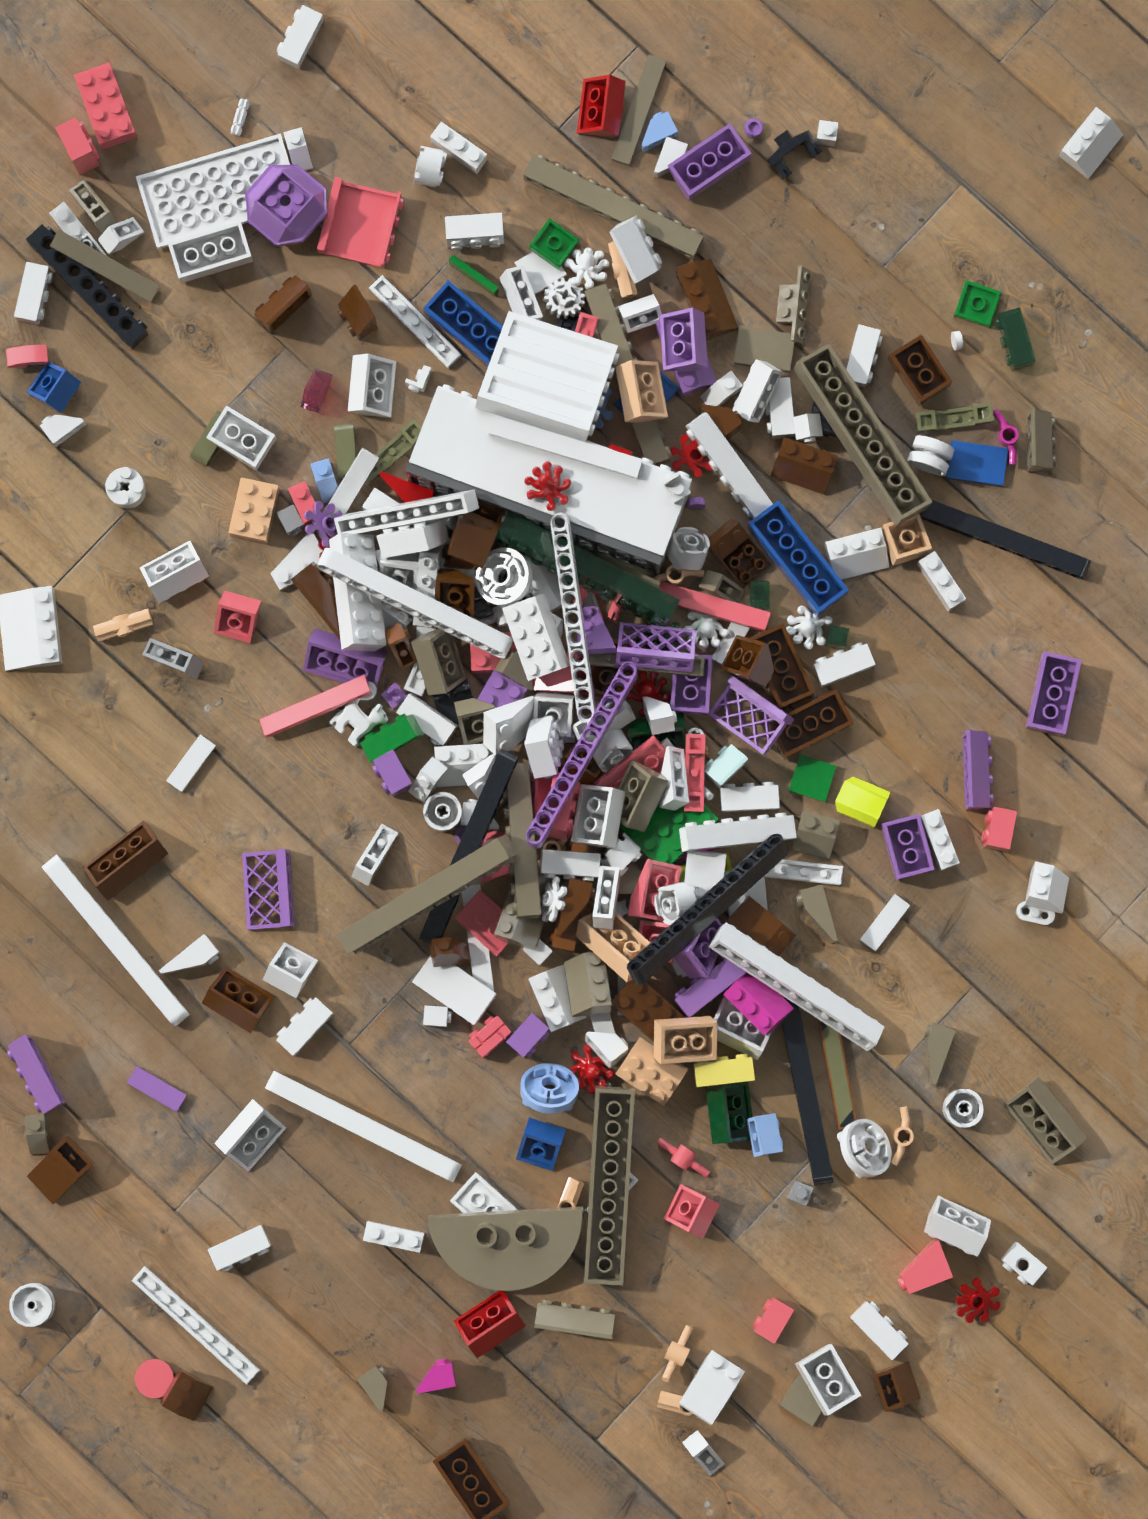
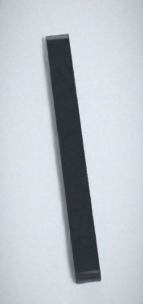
(1006, 539)
(473, 836)
(707, 909)
(806, 1097)

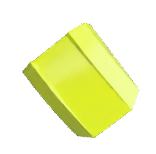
(861, 801)

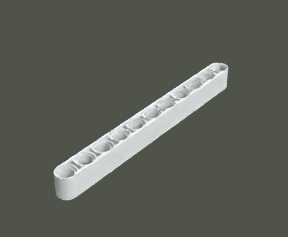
(414, 603)
(570, 627)
(115, 940)
(363, 1126)

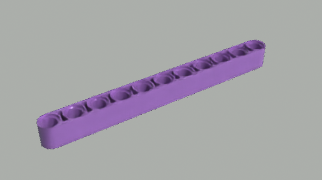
(581, 763)

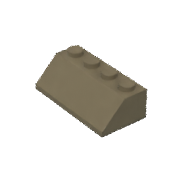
(521, 931)
(1045, 1120)
(574, 1320)

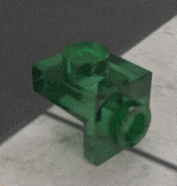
(759, 594)

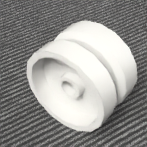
(930, 455)
(43, 1300)

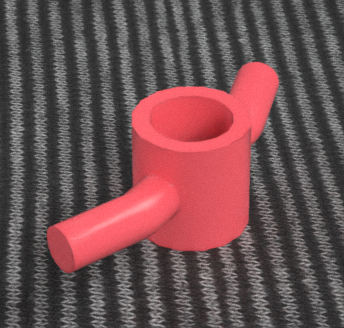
(683, 1157)

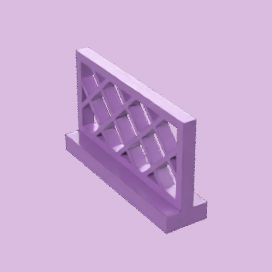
(655, 657)
(763, 705)
(284, 891)

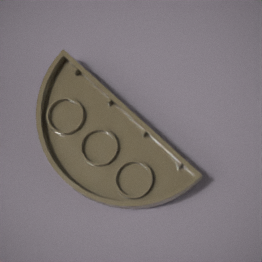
(507, 1247)

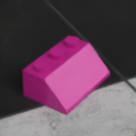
(758, 1003)

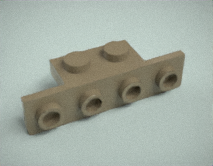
(793, 304)

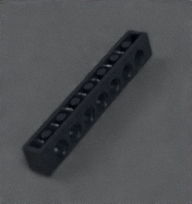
(132, 336)

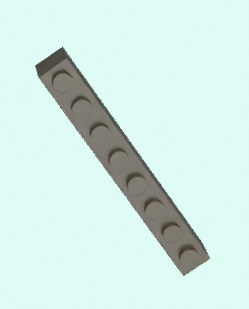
(524, 868)

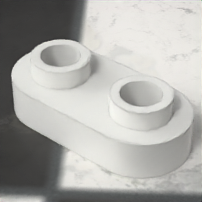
(1034, 914)

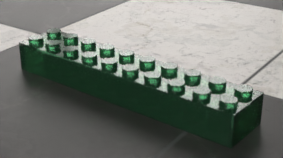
(593, 573)

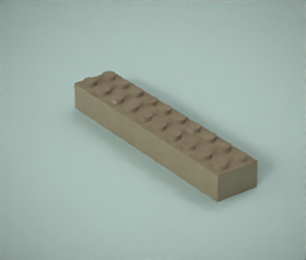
(862, 435)
(428, 893)
(609, 1185)

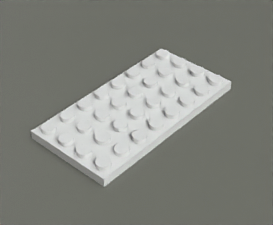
(206, 189)

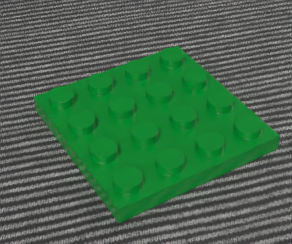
(662, 835)

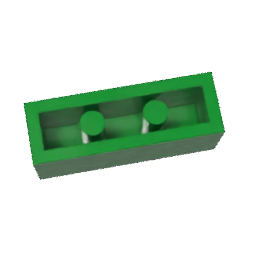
(391, 737)

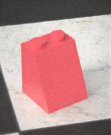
(560, 680)
(925, 1269)

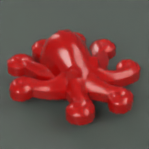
(690, 456)
(548, 487)
(648, 689)
(590, 1068)
(976, 1301)

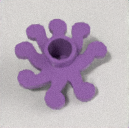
(322, 522)

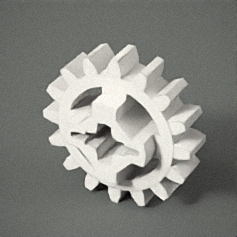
(555, 294)

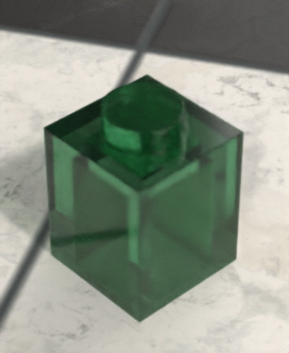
(837, 637)

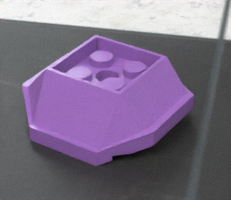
(286, 223)

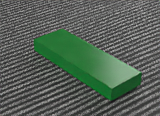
(473, 275)

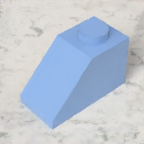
(658, 129)
(324, 479)

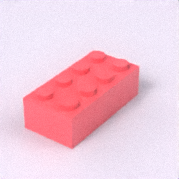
(105, 106)

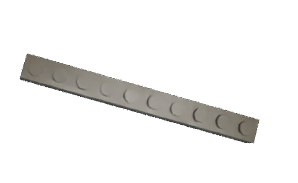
(612, 206)
(611, 331)

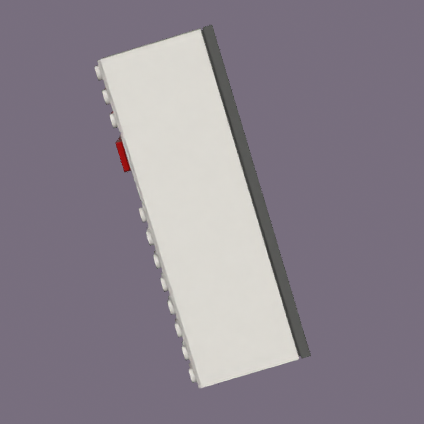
(606, 510)

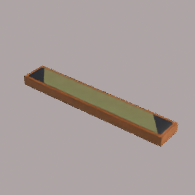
(837, 1075)

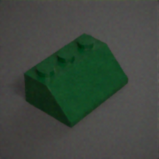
(639, 732)
(728, 1109)

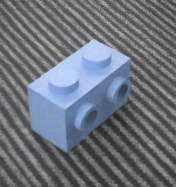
(765, 1135)

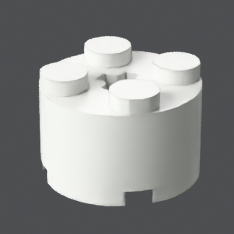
(428, 166)
(130, 478)
(688, 549)
(612, 750)
(437, 802)
(622, 855)
(674, 901)
(952, 1110)

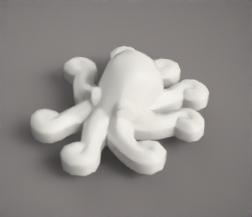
(587, 267)
(706, 628)
(807, 628)
(552, 900)

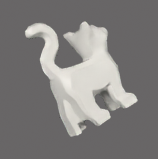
(353, 715)

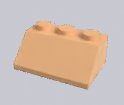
(641, 391)

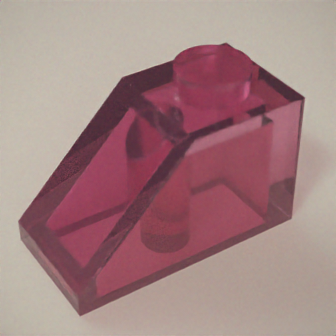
(316, 390)

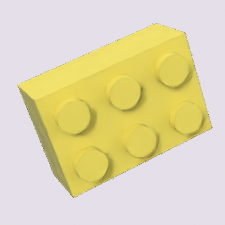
(724, 1071)

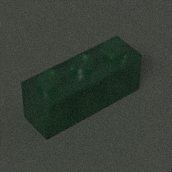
(1015, 339)

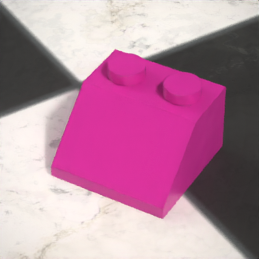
(439, 1377)

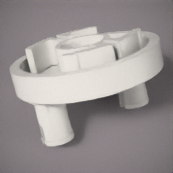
(515, 584)
(855, 1154)

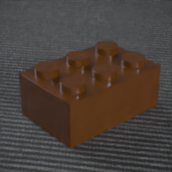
(919, 370)

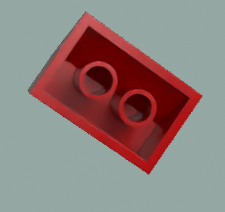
(601, 106)
(489, 1323)

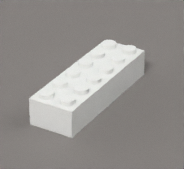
(358, 612)

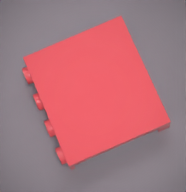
(360, 224)

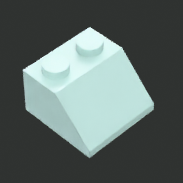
(725, 766)

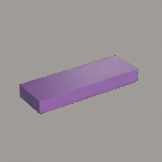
(156, 1089)

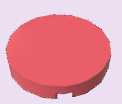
(154, 1378)

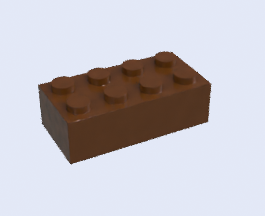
(789, 679)
(812, 724)
(642, 1006)
(471, 1481)

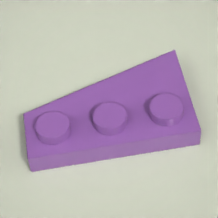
(597, 635)

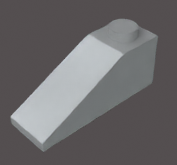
(173, 658)

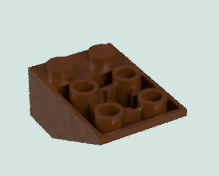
(475, 534)
(737, 553)
(60, 1169)

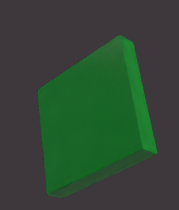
(553, 243)
(977, 304)
(812, 778)

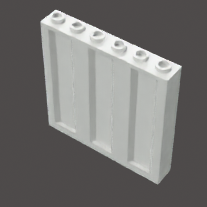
(547, 377)

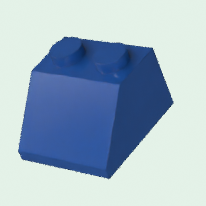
(54, 387)
(540, 1144)

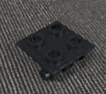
(445, 702)

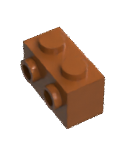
(400, 646)

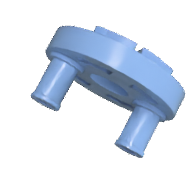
(549, 1100)

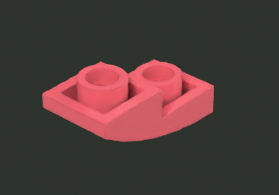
(26, 355)

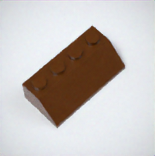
(706, 294)
(319, 593)
(125, 860)

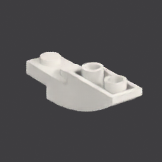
(71, 225)

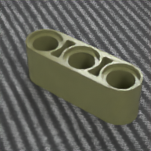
(344, 448)
(205, 449)

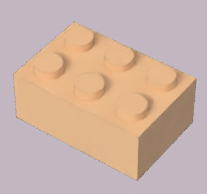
(254, 510)
(685, 1039)
(648, 1074)

